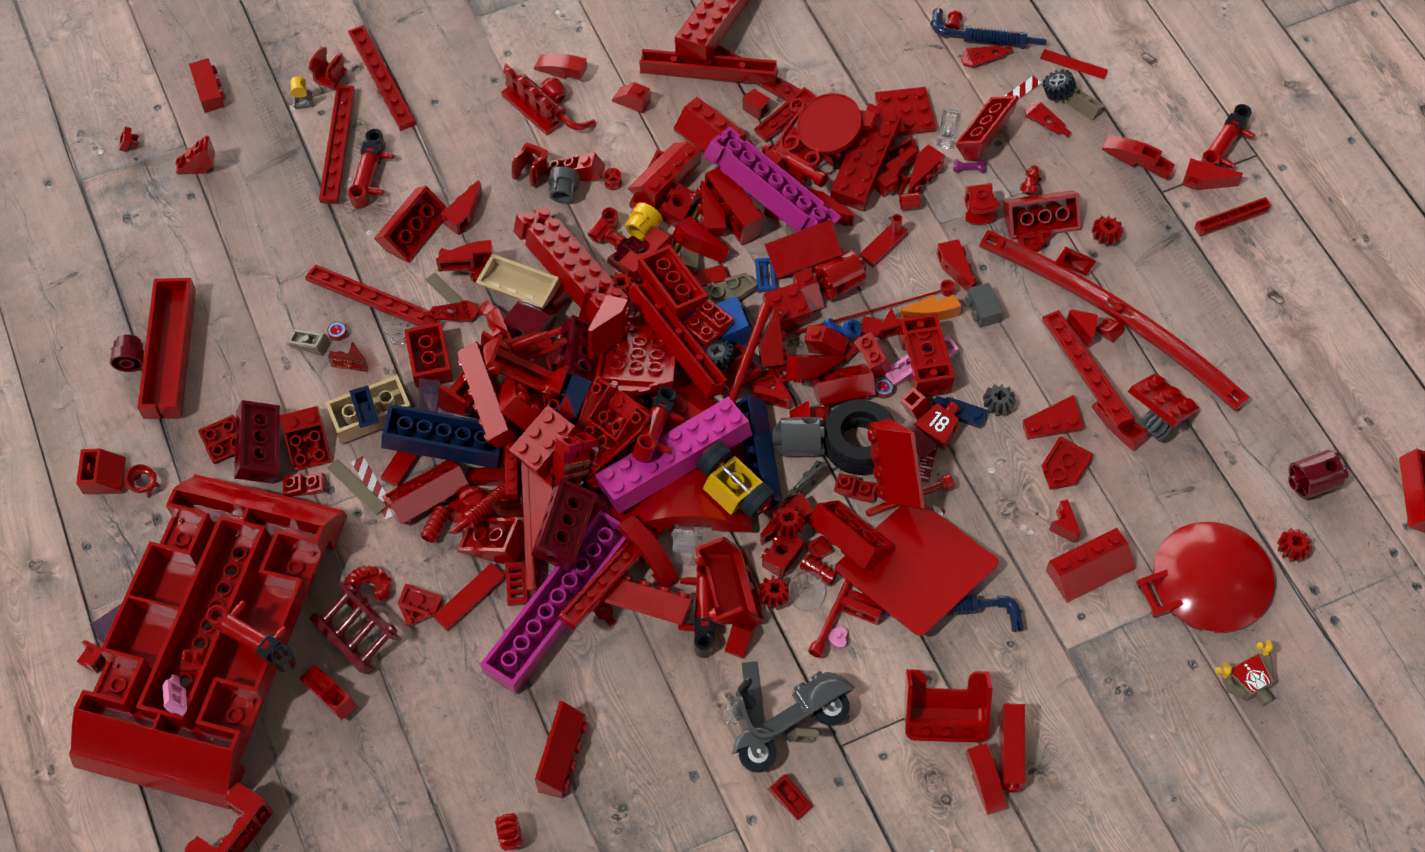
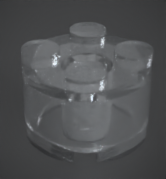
(684, 544)

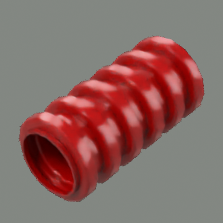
(434, 525)
(811, 564)

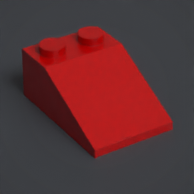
(608, 325)
(494, 540)

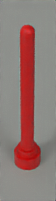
(946, 482)
(817, 648)

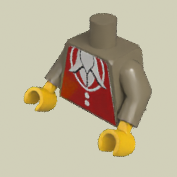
(1250, 677)

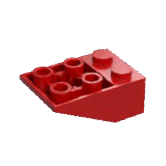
(305, 438)

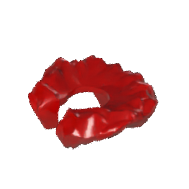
(373, 575)

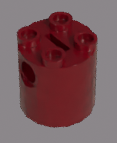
(1317, 474)

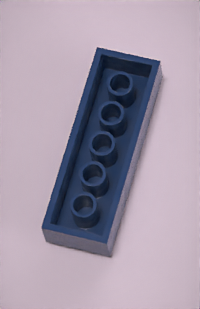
(437, 436)

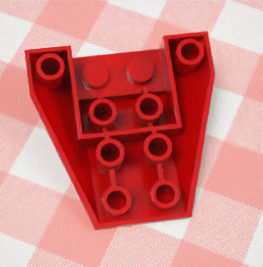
(611, 419)

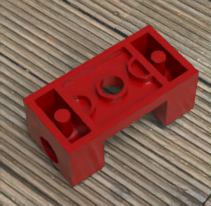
(933, 370)
(253, 815)

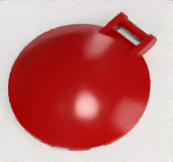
(1210, 578)

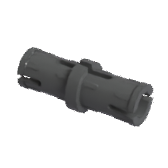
(806, 475)

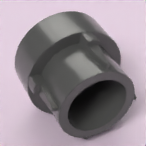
(563, 184)

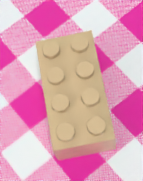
(344, 415)

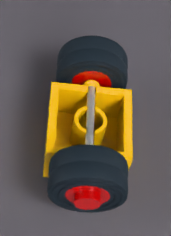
(733, 483)

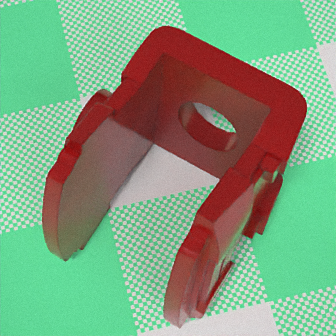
(325, 73)
(525, 157)
(980, 204)

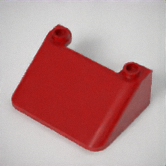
(523, 371)
(730, 583)

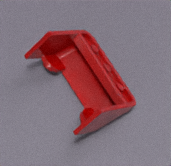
(457, 399)

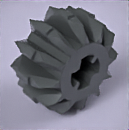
(999, 399)
(1156, 426)

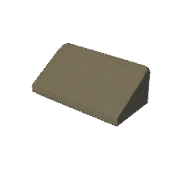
(1084, 104)

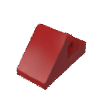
(890, 325)
(776, 397)
(805, 410)
(1066, 525)

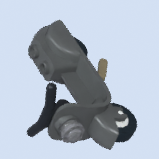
(822, 697)

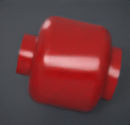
(554, 89)

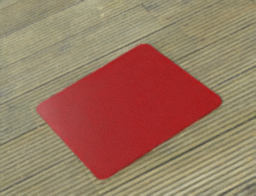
(925, 571)

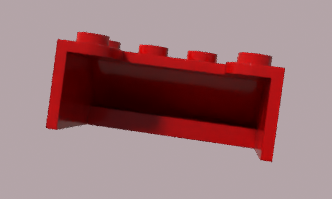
(947, 713)

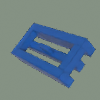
(766, 288)

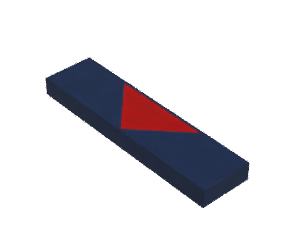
(573, 398)

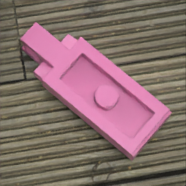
(174, 696)

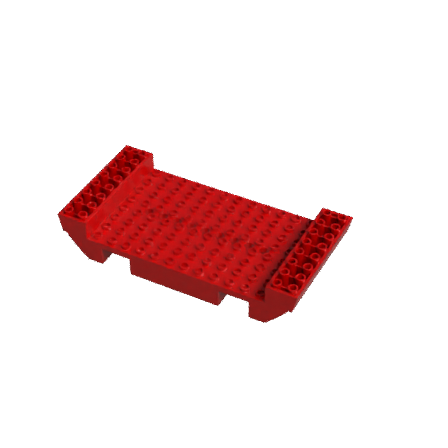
(123, 723)

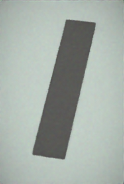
(750, 670)

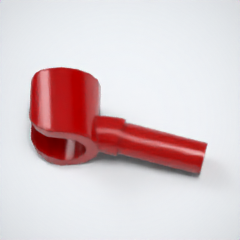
(904, 181)

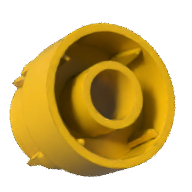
(642, 220)

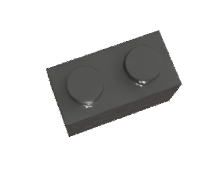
(984, 305)

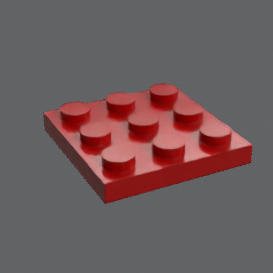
(914, 107)
(1163, 399)

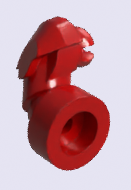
(1033, 175)

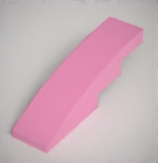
(902, 369)

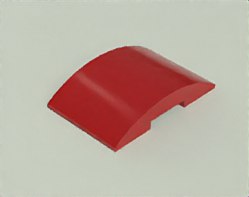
(688, 504)

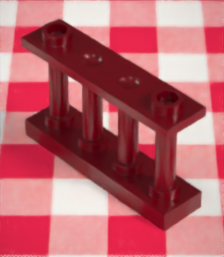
(336, 634)

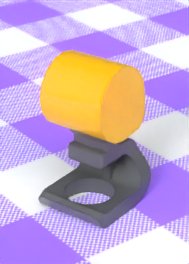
(299, 91)

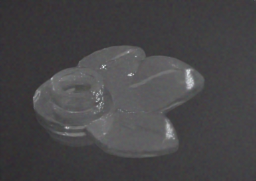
(396, 329)

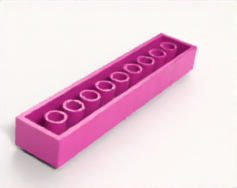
(538, 625)

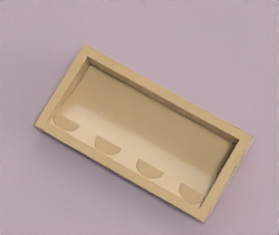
(518, 281)

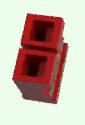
(572, 457)

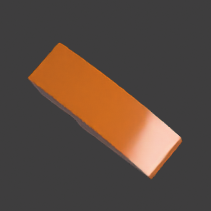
(945, 308)

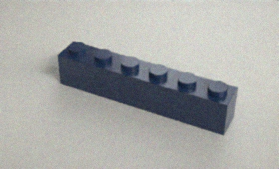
(759, 447)

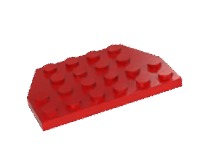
(638, 361)

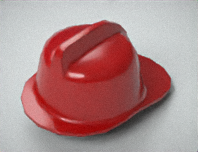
(467, 498)

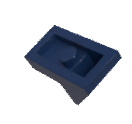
(364, 406)

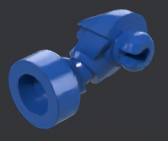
(850, 329)

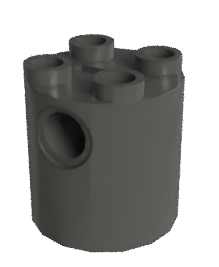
(799, 436)

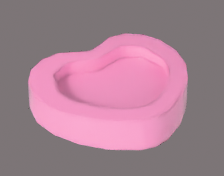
(837, 637)

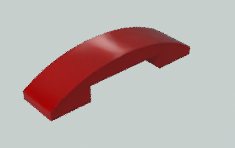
(650, 550)

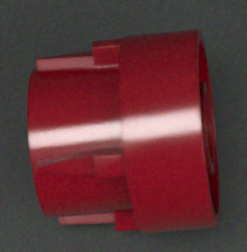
(127, 353)

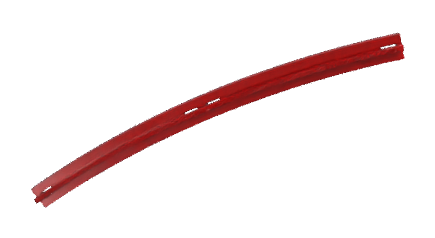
(1139, 323)

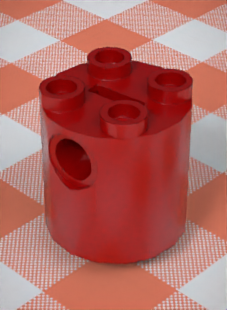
(840, 274)

